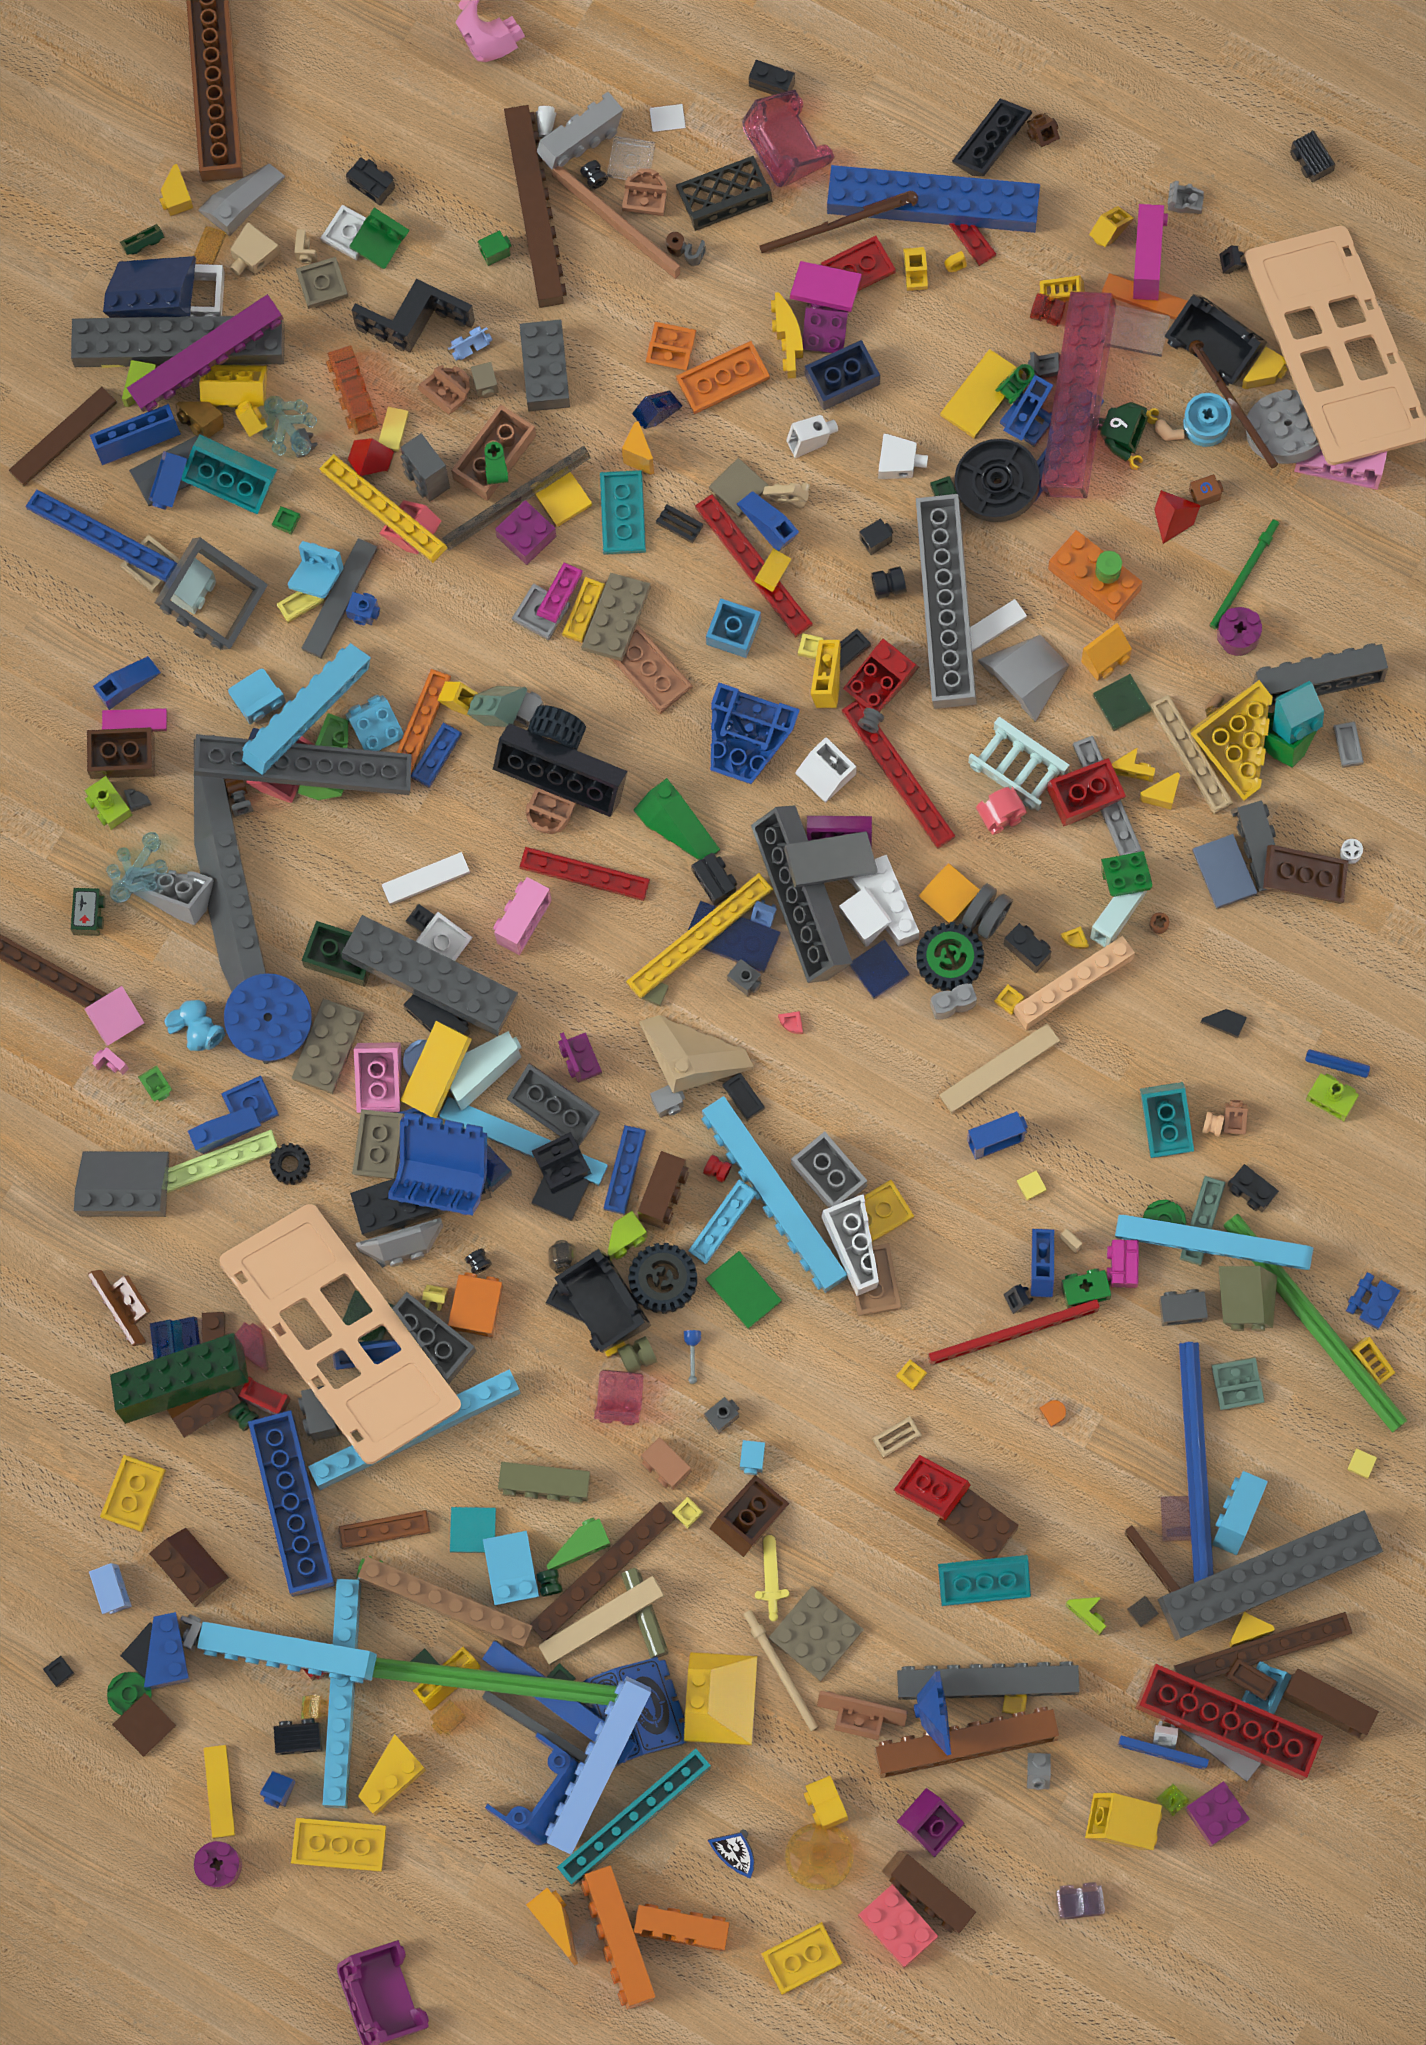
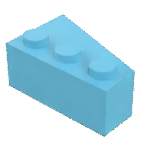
(1239, 1512)

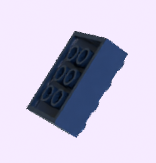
(151, 288)

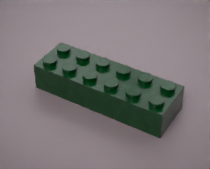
(179, 1378)

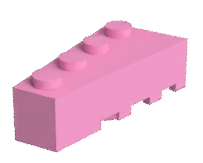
(1360, 472)

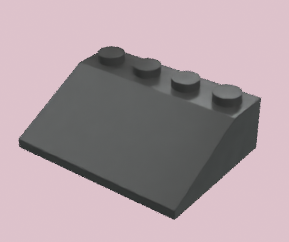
(122, 1184)

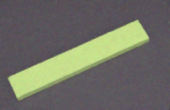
(221, 1160)

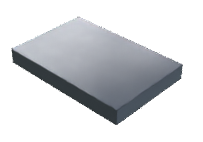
(1224, 871)

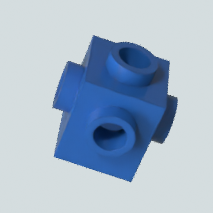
(363, 608)

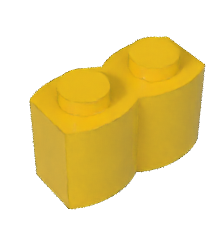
(826, 1802)

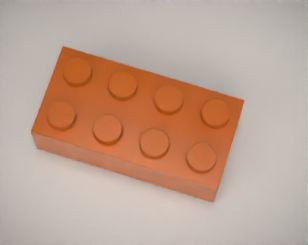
(1076, 567)

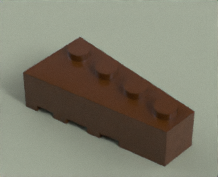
(929, 1892)

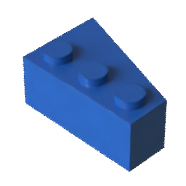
(166, 1654)

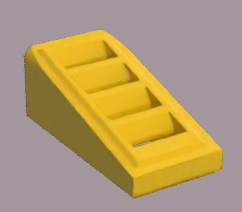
(1062, 282)
(1378, 1356)

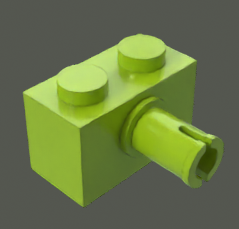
(107, 802)
(1332, 1096)

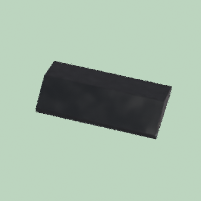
(991, 138)

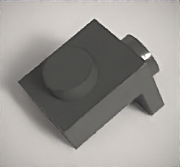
(1045, 365)

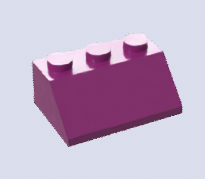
(831, 826)

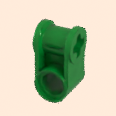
(1013, 385)
(495, 466)

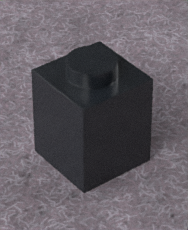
(876, 536)

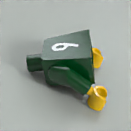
(1124, 429)

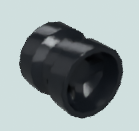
(595, 177)

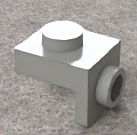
(1038, 1771)

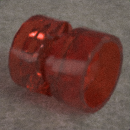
(1048, 309)

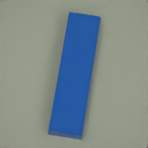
(624, 1170)
(1163, 1752)

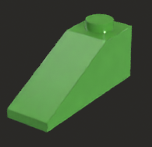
(584, 1542)

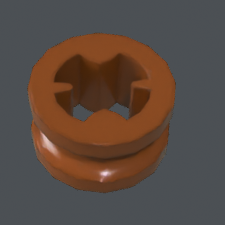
(1165, 925)

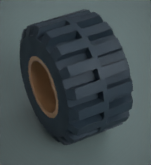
(557, 726)

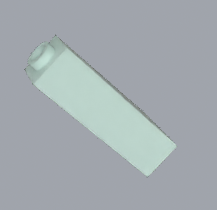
(1115, 917)
(483, 1067)

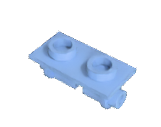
(462, 346)

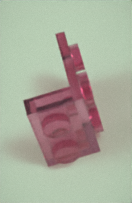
(619, 1397)

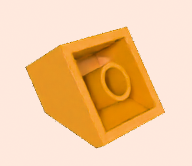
(1106, 653)

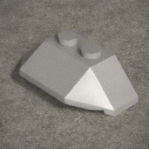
(402, 1244)

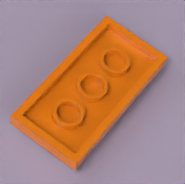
(722, 377)

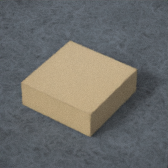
(1071, 1240)

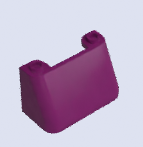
(380, 1995)

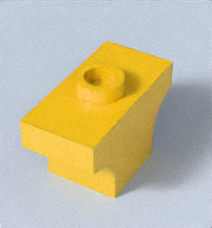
(915, 268)

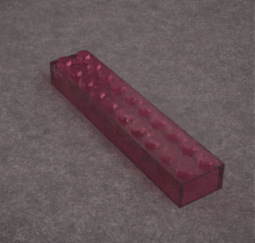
(1078, 395)

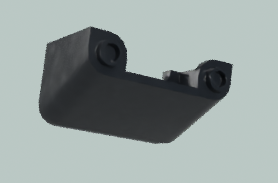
(1226, 340)
(602, 1301)

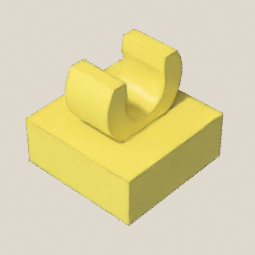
(435, 1294)

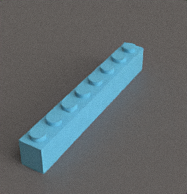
(306, 708)
(286, 1651)

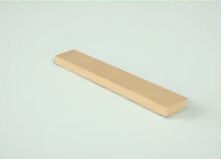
(1191, 754)
(999, 1068)
(601, 1620)

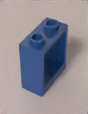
(167, 480)
(997, 1135)

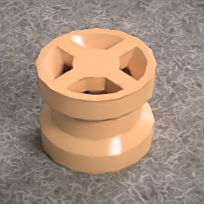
(1213, 1123)

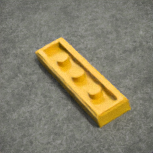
(219, 1791)

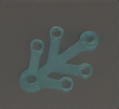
(275, 409)
(136, 871)

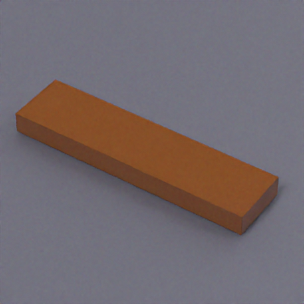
(384, 1529)

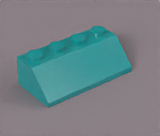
(228, 474)

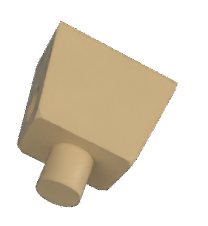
(252, 250)

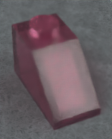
(253, 1345)

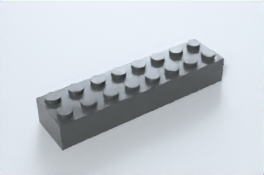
(804, 908)
(429, 975)

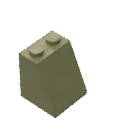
(1247, 1297)

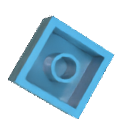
(733, 628)

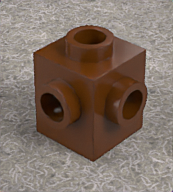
(1042, 129)

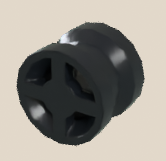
(478, 1261)

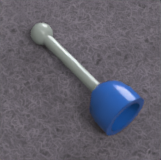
(692, 1338)

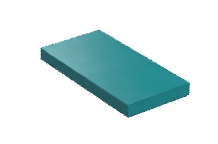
(622, 512)
(984, 1580)

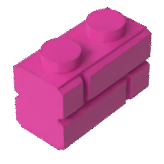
(1124, 1263)

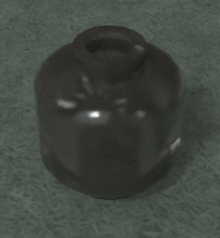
(562, 1256)

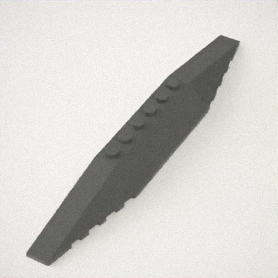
(229, 899)

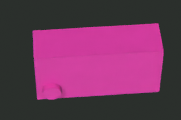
(1148, 251)

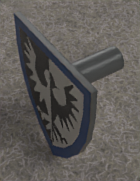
(735, 1852)

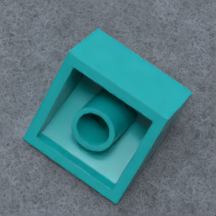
(1298, 713)

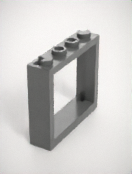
(184, 618)

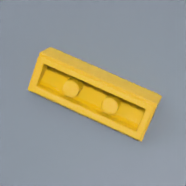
(433, 1695)

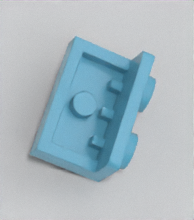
(1274, 1699)

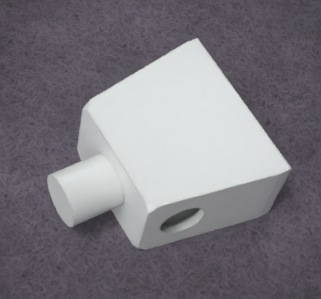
(810, 435)
(899, 458)

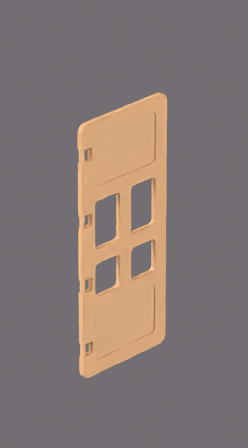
(1360, 415)
(389, 1399)

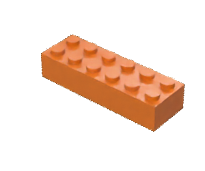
(618, 1937)

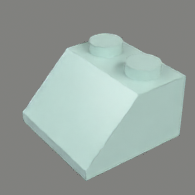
(194, 587)

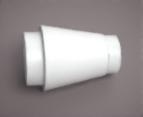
(545, 120)

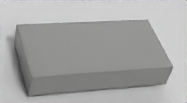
(1348, 744)

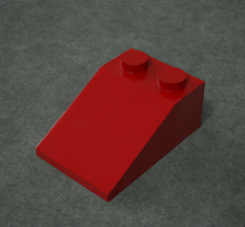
(1085, 791)

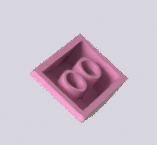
(378, 1076)

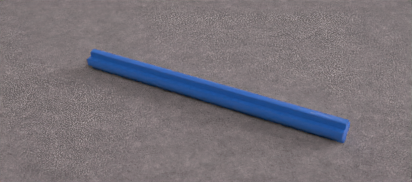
(1196, 1460)

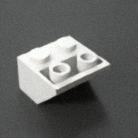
(826, 770)

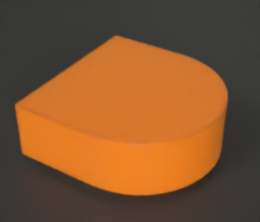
(1053, 1412)

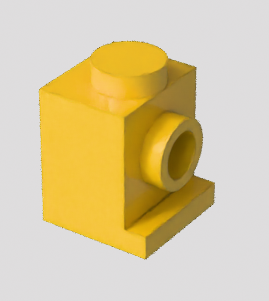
(250, 418)

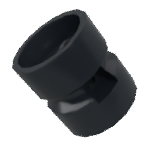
(888, 582)

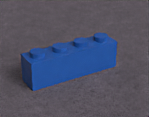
(135, 434)

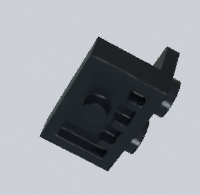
(1252, 1188)

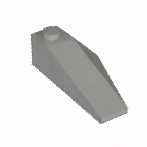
(237, 201)
(179, 894)

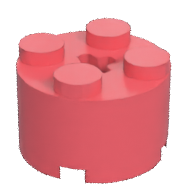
(1001, 810)

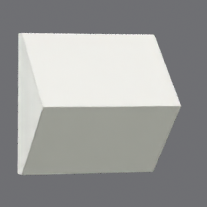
(865, 916)

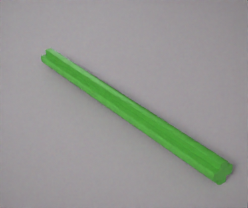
(1327, 1337)
(494, 1681)

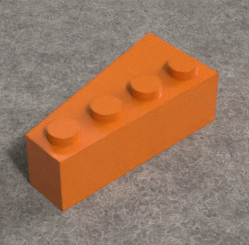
(681, 1928)

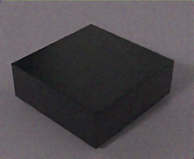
(58, 1671)

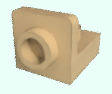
(302, 247)

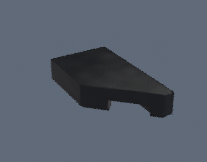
(1226, 1022)

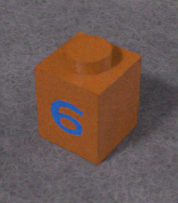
(1206, 490)

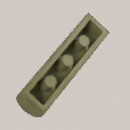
(646, 1618)

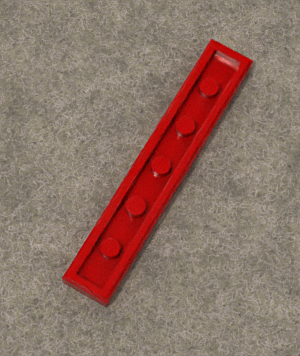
(584, 873)

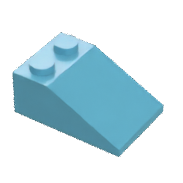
(510, 1568)

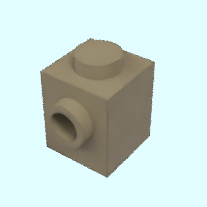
(484, 380)

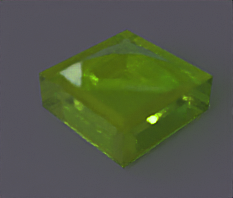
(1172, 1799)

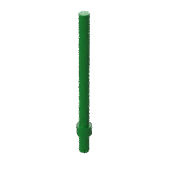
(1264, 540)

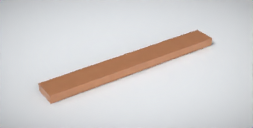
(616, 221)

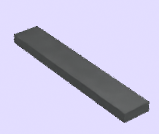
(339, 597)
(534, 1726)

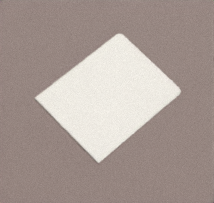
(667, 117)

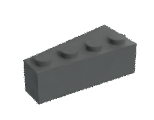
(439, 1341)

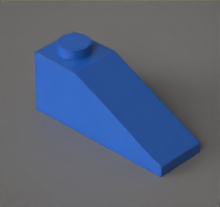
(1028, 407)
(223, 1129)
(1042, 1263)

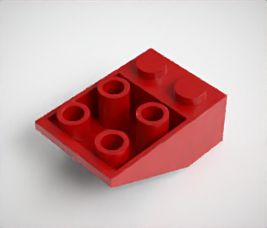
(881, 676)

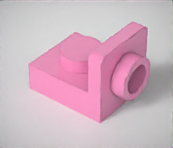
(113, 1063)

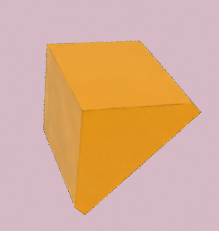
(636, 451)

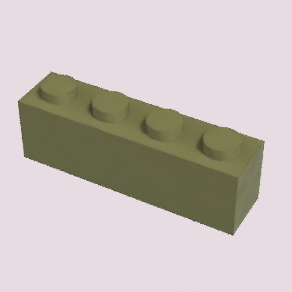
(544, 1481)

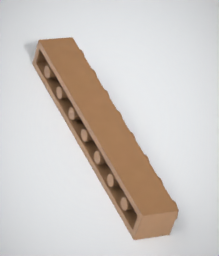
(444, 1602)

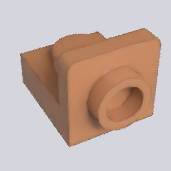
(1235, 1117)

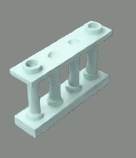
(1021, 743)

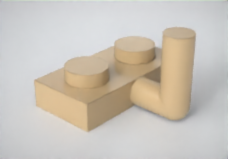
(788, 493)

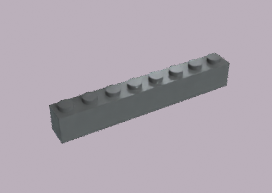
(994, 1681)

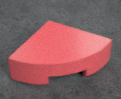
(791, 1022)

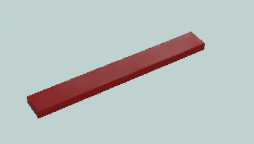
(752, 563)
(901, 778)
(1013, 1332)

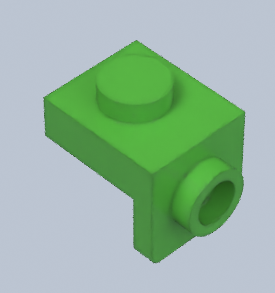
(155, 1084)

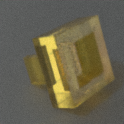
(311, 1706)

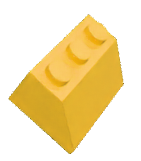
(234, 384)

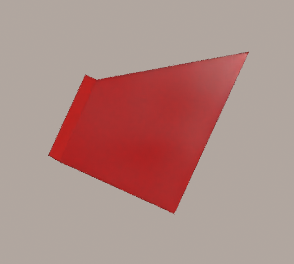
(370, 457)
(1174, 515)

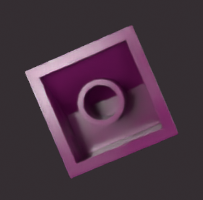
(930, 1822)

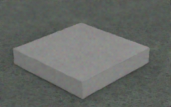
(527, 613)

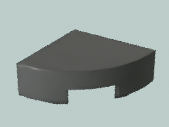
(136, 799)

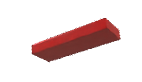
(974, 242)

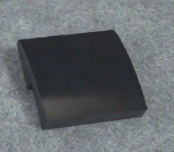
(561, 1162)

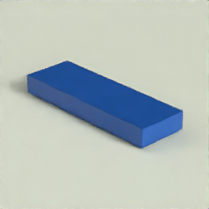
(436, 755)

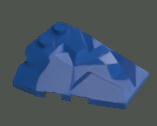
(746, 732)

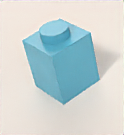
(752, 1457)

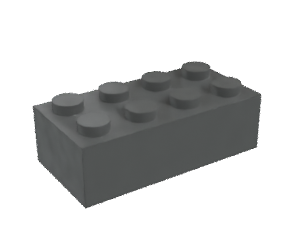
(544, 365)

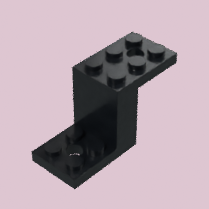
(413, 316)

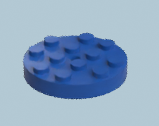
(272, 1038)

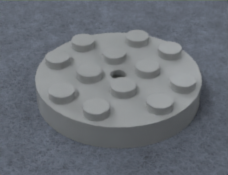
(1283, 427)

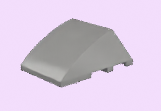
(1028, 672)

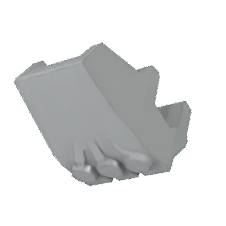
(1185, 198)

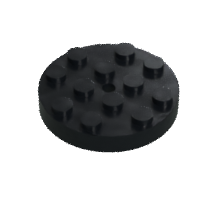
(993, 461)

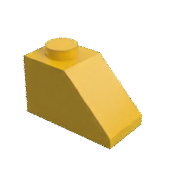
(174, 193)
(1110, 226)
(1265, 370)
(457, 696)

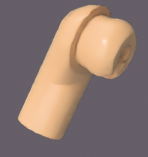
(1166, 431)

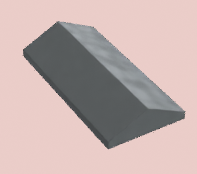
(146, 472)
(553, 1104)

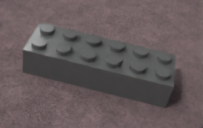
(1328, 673)

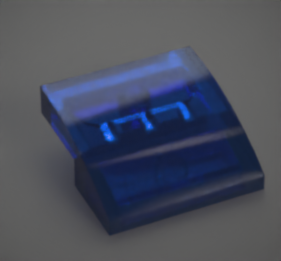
(174, 1336)

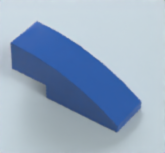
(376, 1350)

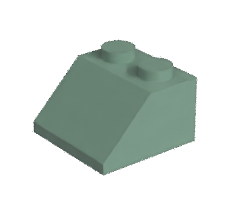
(497, 705)

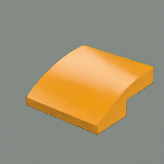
(949, 893)

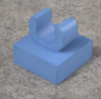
(763, 913)

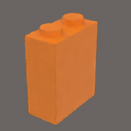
(476, 1304)

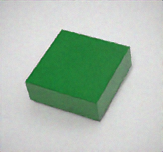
(286, 520)

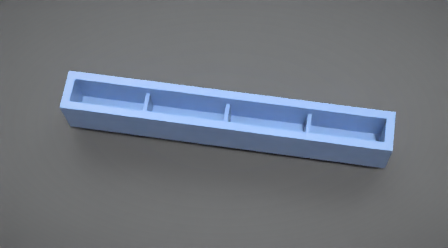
(599, 1764)

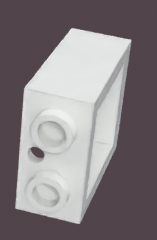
(210, 273)

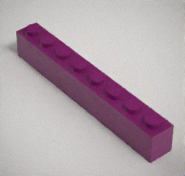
(205, 353)

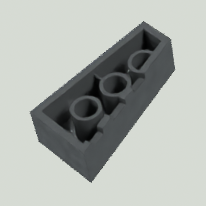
(1258, 835)

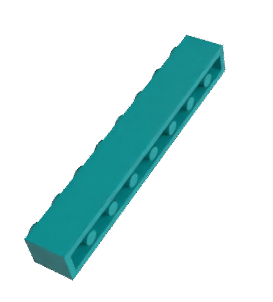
(634, 1817)

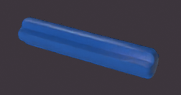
(1337, 1063)

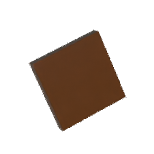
(144, 1724)

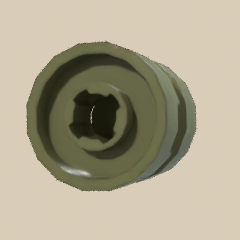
(637, 1355)

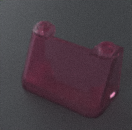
(783, 139)

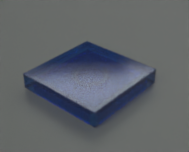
(879, 969)

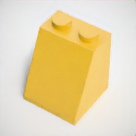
(1123, 1821)

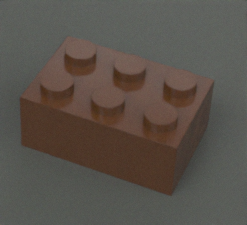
(121, 753)
(663, 1190)
(979, 1526)

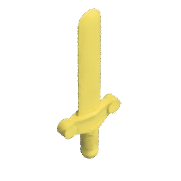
(772, 1592)

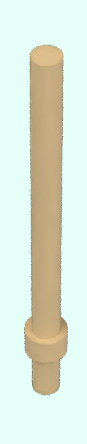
(759, 1632)

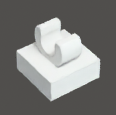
(1165, 1736)

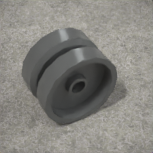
(986, 911)

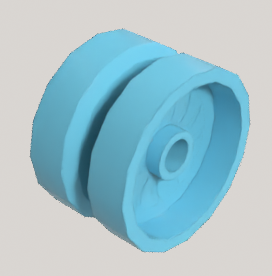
(1207, 419)

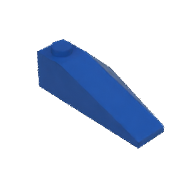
(933, 1712)

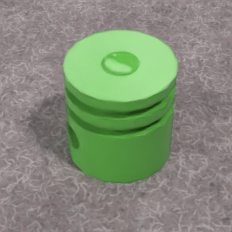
(1108, 567)

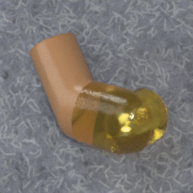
(1214, 704)

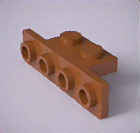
(124, 1303)

